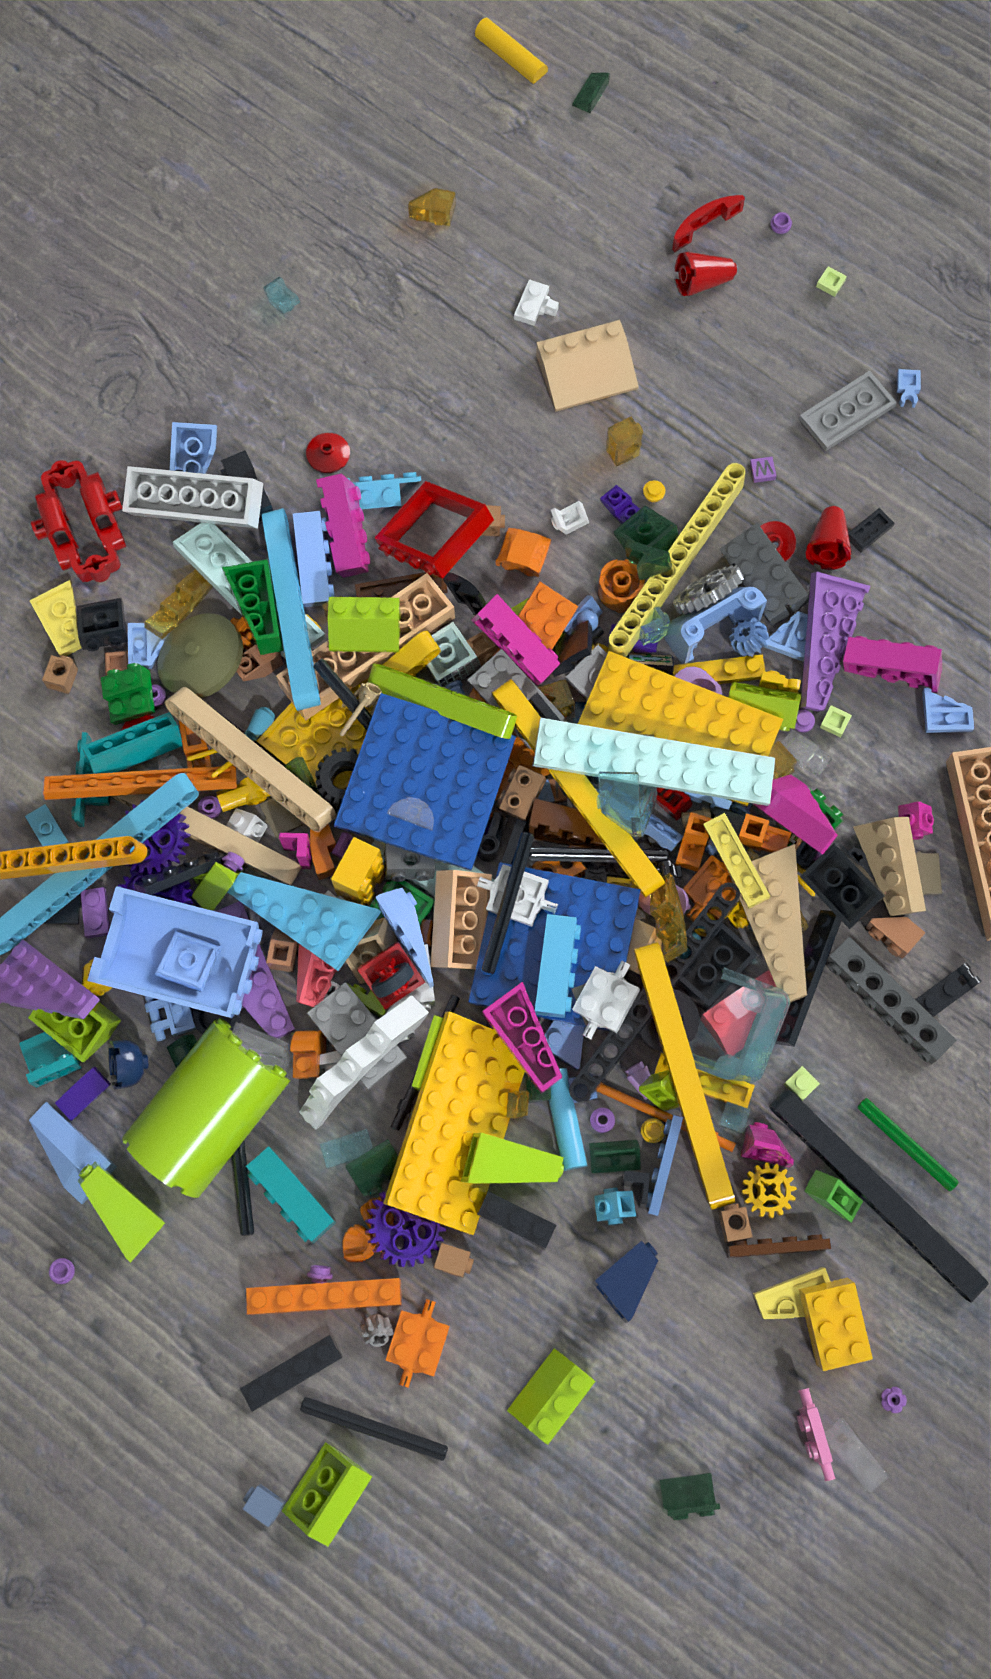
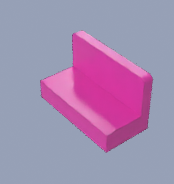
(298, 842)

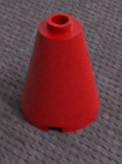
(702, 272)
(830, 540)

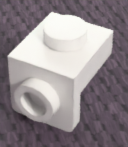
(569, 518)
(247, 824)

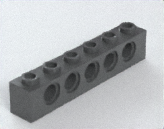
(904, 1003)

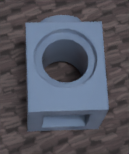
(263, 1504)

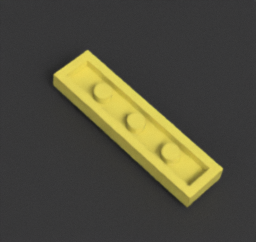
(736, 860)

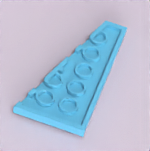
(314, 920)

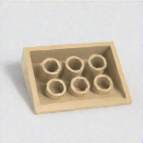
(587, 365)

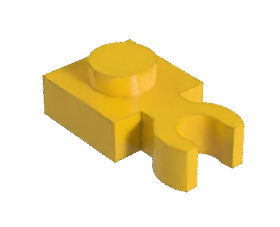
(774, 680)

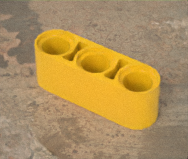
(415, 654)

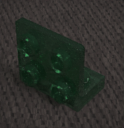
(688, 1495)

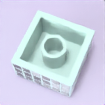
(455, 659)

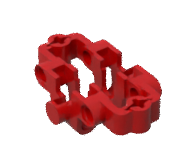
(55, 519)

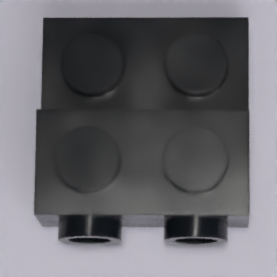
(101, 624)

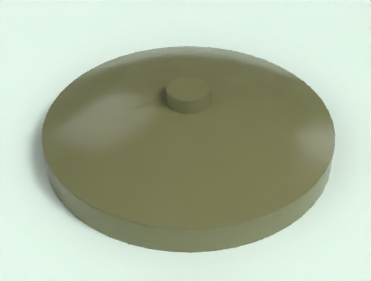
(200, 655)

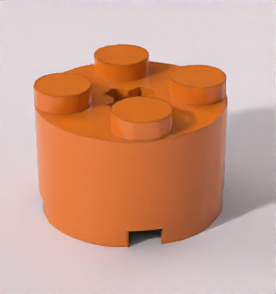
(619, 585)

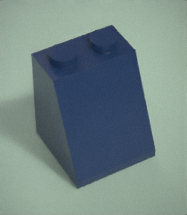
(627, 1279)

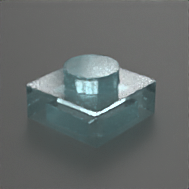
(734, 1117)

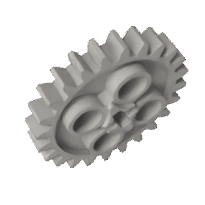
(719, 581)

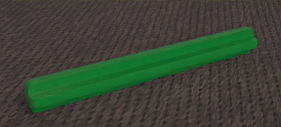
(906, 1143)

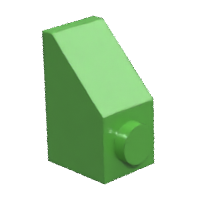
(833, 1195)

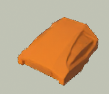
(523, 552)

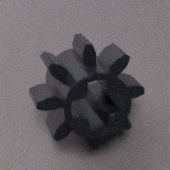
(669, 866)

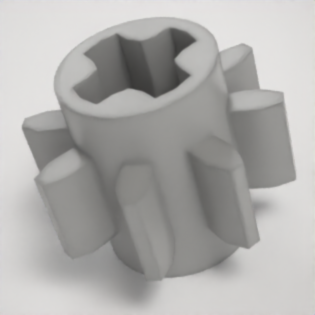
(376, 1330)

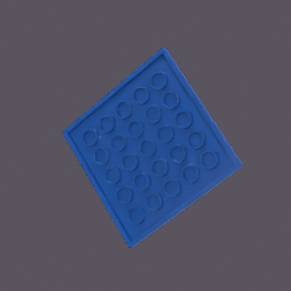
(431, 759)
(606, 924)

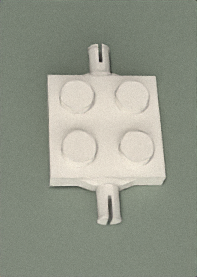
(529, 898)
(606, 999)

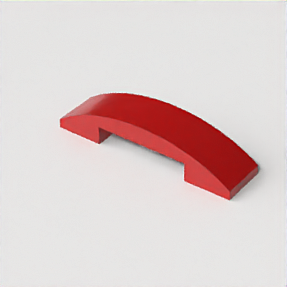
(724, 206)

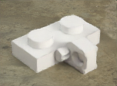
(535, 303)

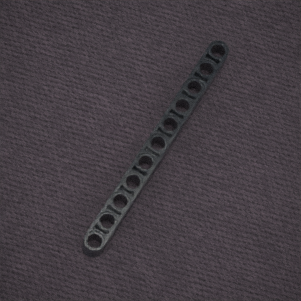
(681, 965)
(879, 1195)

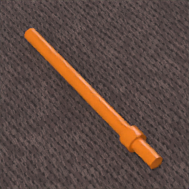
(653, 1111)

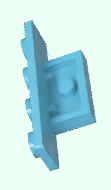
(384, 491)

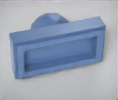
(587, 610)

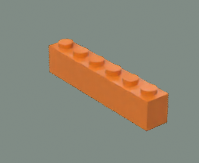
(324, 1296)

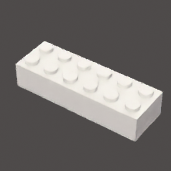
(192, 497)

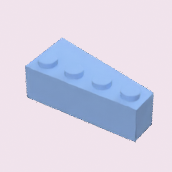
(312, 558)

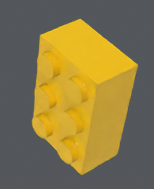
(359, 873)
(835, 1324)

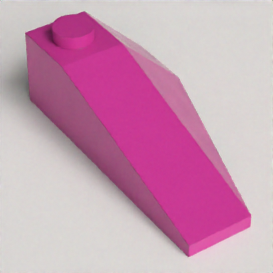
(799, 813)
(765, 1146)

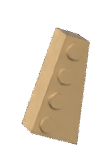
(893, 863)

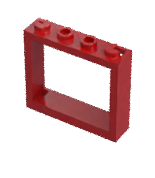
(457, 545)

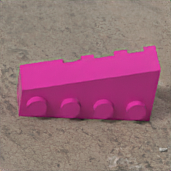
(345, 525)
(516, 639)
(894, 661)
(521, 1032)

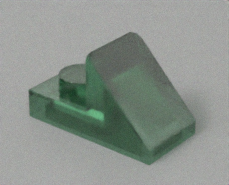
(648, 559)

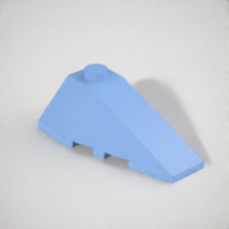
(192, 447)
(402, 917)

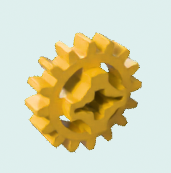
(778, 1198)

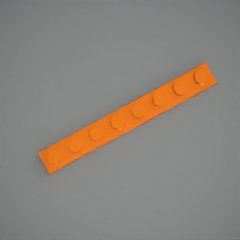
(133, 782)

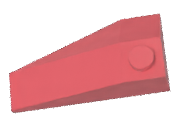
(312, 978)
(730, 1021)

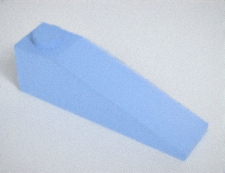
(66, 1149)

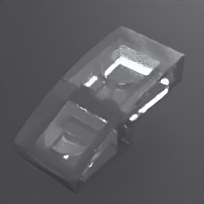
(806, 753)

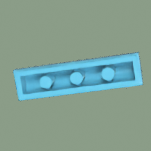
(566, 1124)

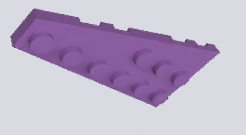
(830, 622)
(37, 983)
(264, 999)

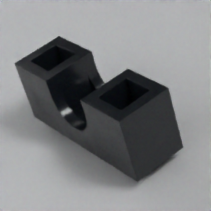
(241, 466)
(516, 1220)

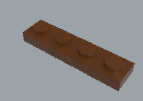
(389, 587)
(788, 1245)

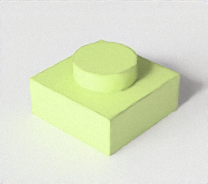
(831, 281)
(835, 721)
(801, 1083)

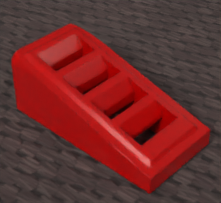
(678, 804)

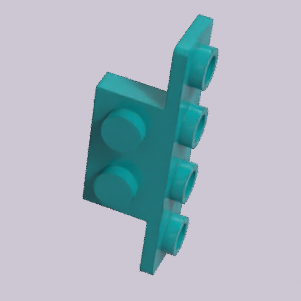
(79, 810)

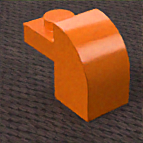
(760, 836)
(693, 842)
(306, 1051)

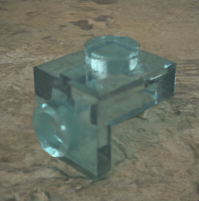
(280, 296)
(655, 630)

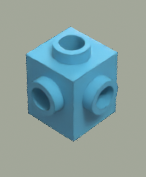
(609, 1206)

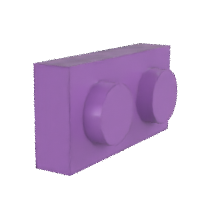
(95, 912)

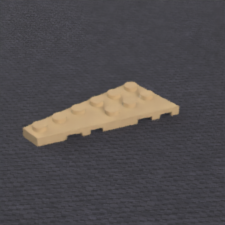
(778, 921)

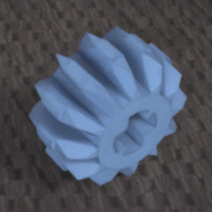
(749, 637)

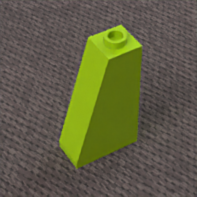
(504, 1161)
(121, 1211)

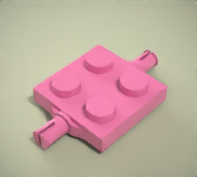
(817, 1443)

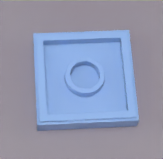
(188, 961)

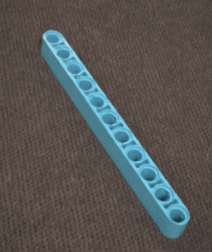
(290, 610)
(65, 886)

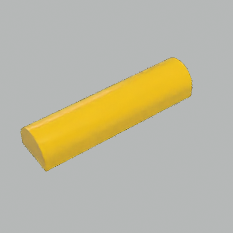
(510, 50)

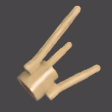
(368, 696)

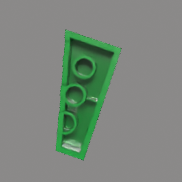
(255, 597)

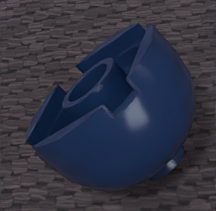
(126, 1063)

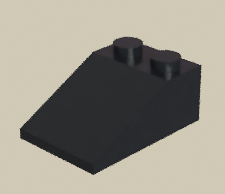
(843, 884)

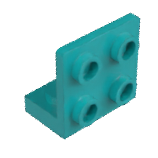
(47, 1059)

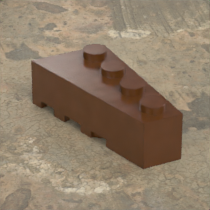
(561, 826)

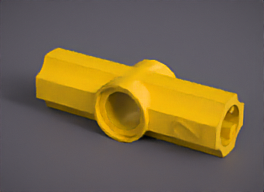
(246, 793)

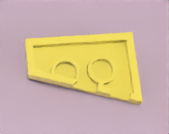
(59, 617)
(784, 1298)

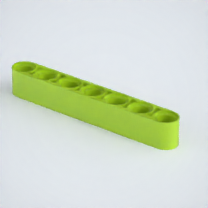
(445, 701)

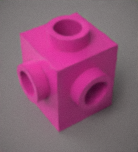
(920, 818)

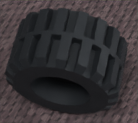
(329, 770)

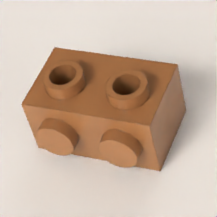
(520, 796)

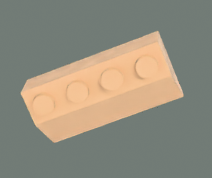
(458, 919)

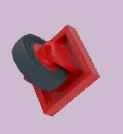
(391, 975)

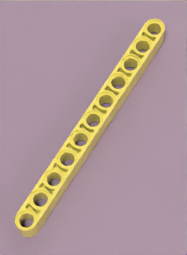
(679, 550)

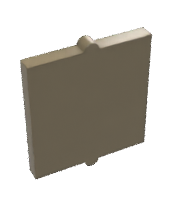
(279, 817)
(929, 873)

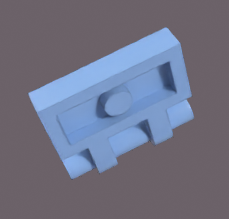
(178, 1018)

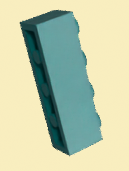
(133, 745)
(290, 1194)

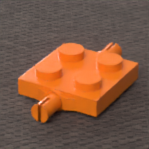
(704, 886)
(417, 1343)

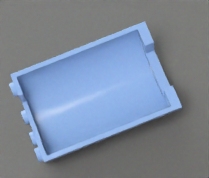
(141, 935)

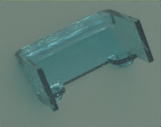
(626, 800)
(771, 1009)

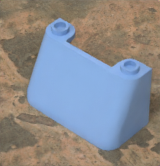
(689, 628)

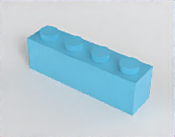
(556, 966)

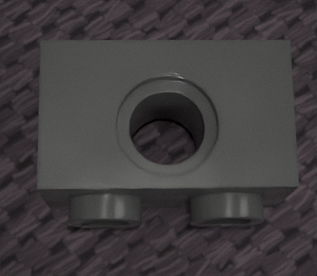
(399, 871)

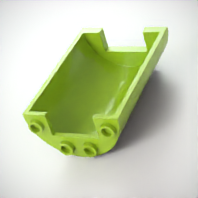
(204, 1111)

